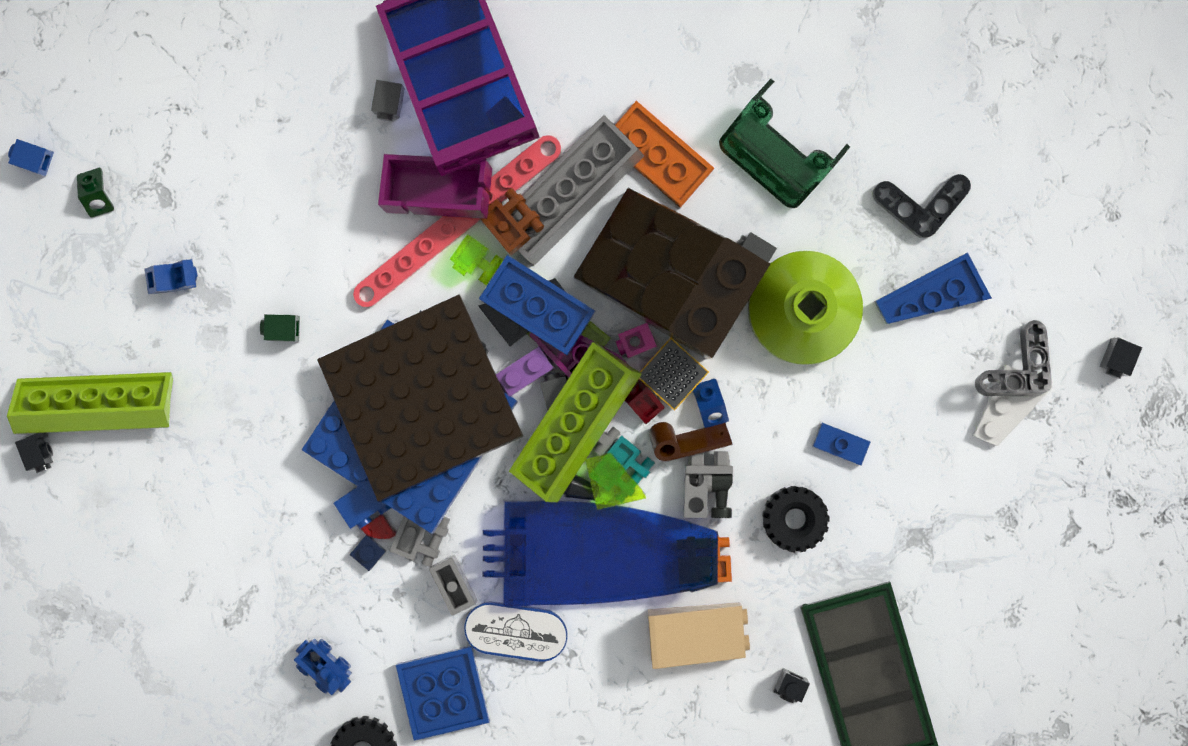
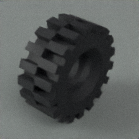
(815, 519)
(363, 730)

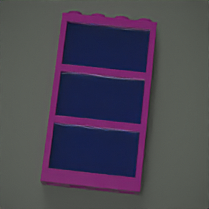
(457, 79)

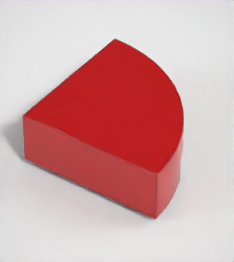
(379, 528)

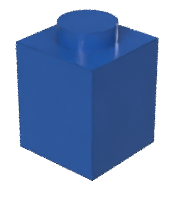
(30, 157)

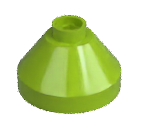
(785, 328)

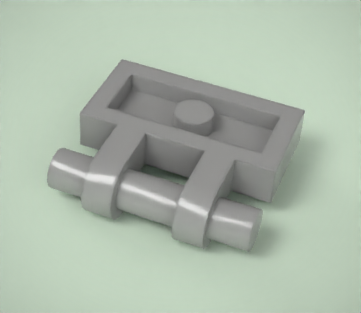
(409, 541)

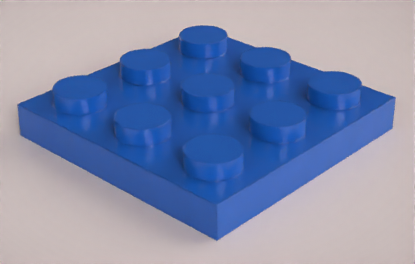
(442, 693)

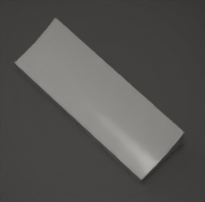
(577, 185)

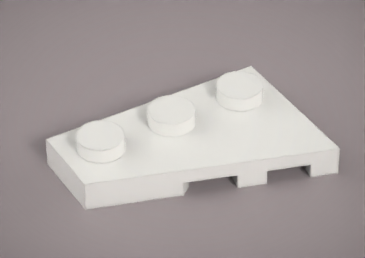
(1005, 412)

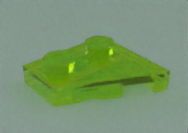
(611, 482)

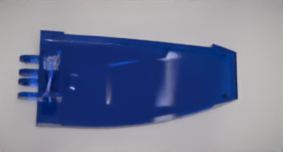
(597, 556)

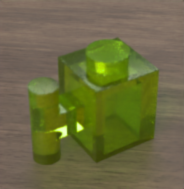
(472, 255)

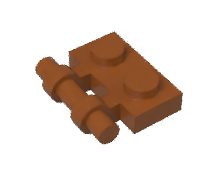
(505, 227)

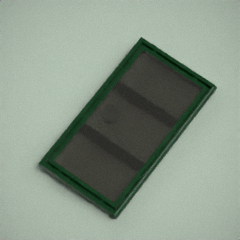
(868, 669)

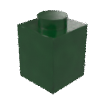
(280, 327)

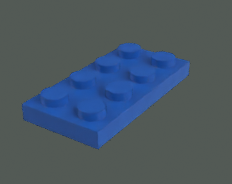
(537, 305)

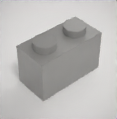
(453, 585)

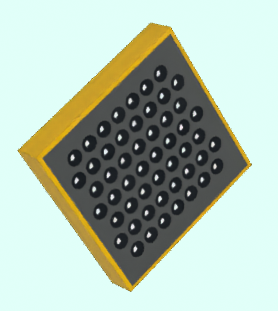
(672, 373)

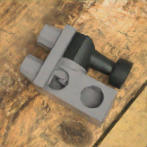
(706, 479)

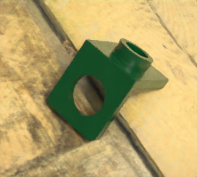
(91, 188)

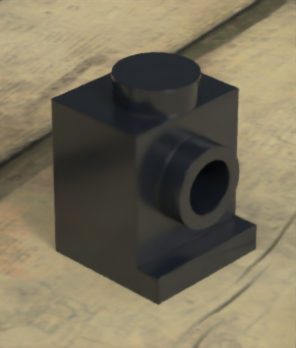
(35, 452)
(791, 686)

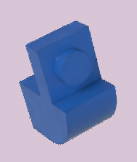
(171, 277)

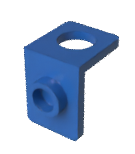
(710, 401)

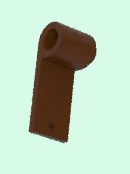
(669, 446)

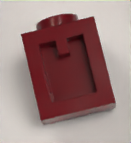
(644, 402)

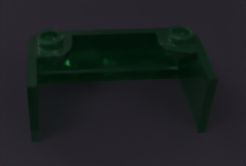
(771, 157)

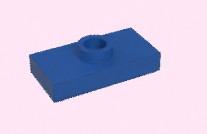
(841, 444)

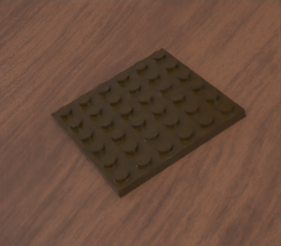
(419, 398)

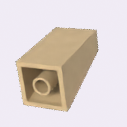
(697, 634)

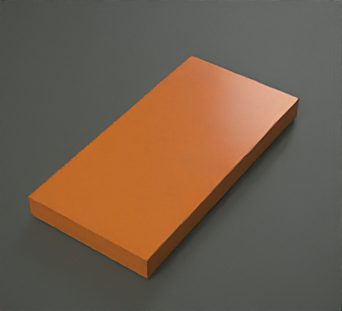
(667, 158)

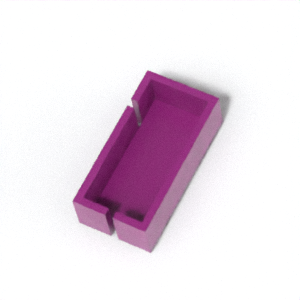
(417, 186)

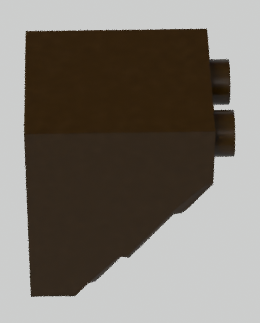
(671, 272)

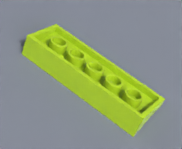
(91, 403)
(574, 423)

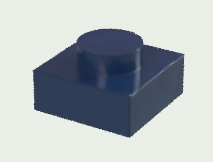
(368, 552)

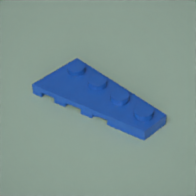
(941, 289)

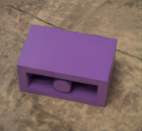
(524, 371)

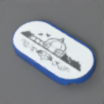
(516, 631)

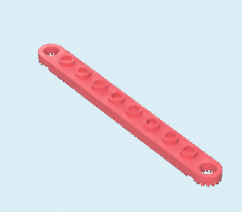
(449, 229)

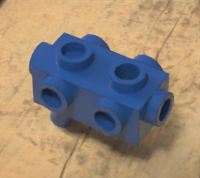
(328, 671)

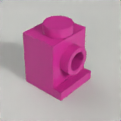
(646, 341)

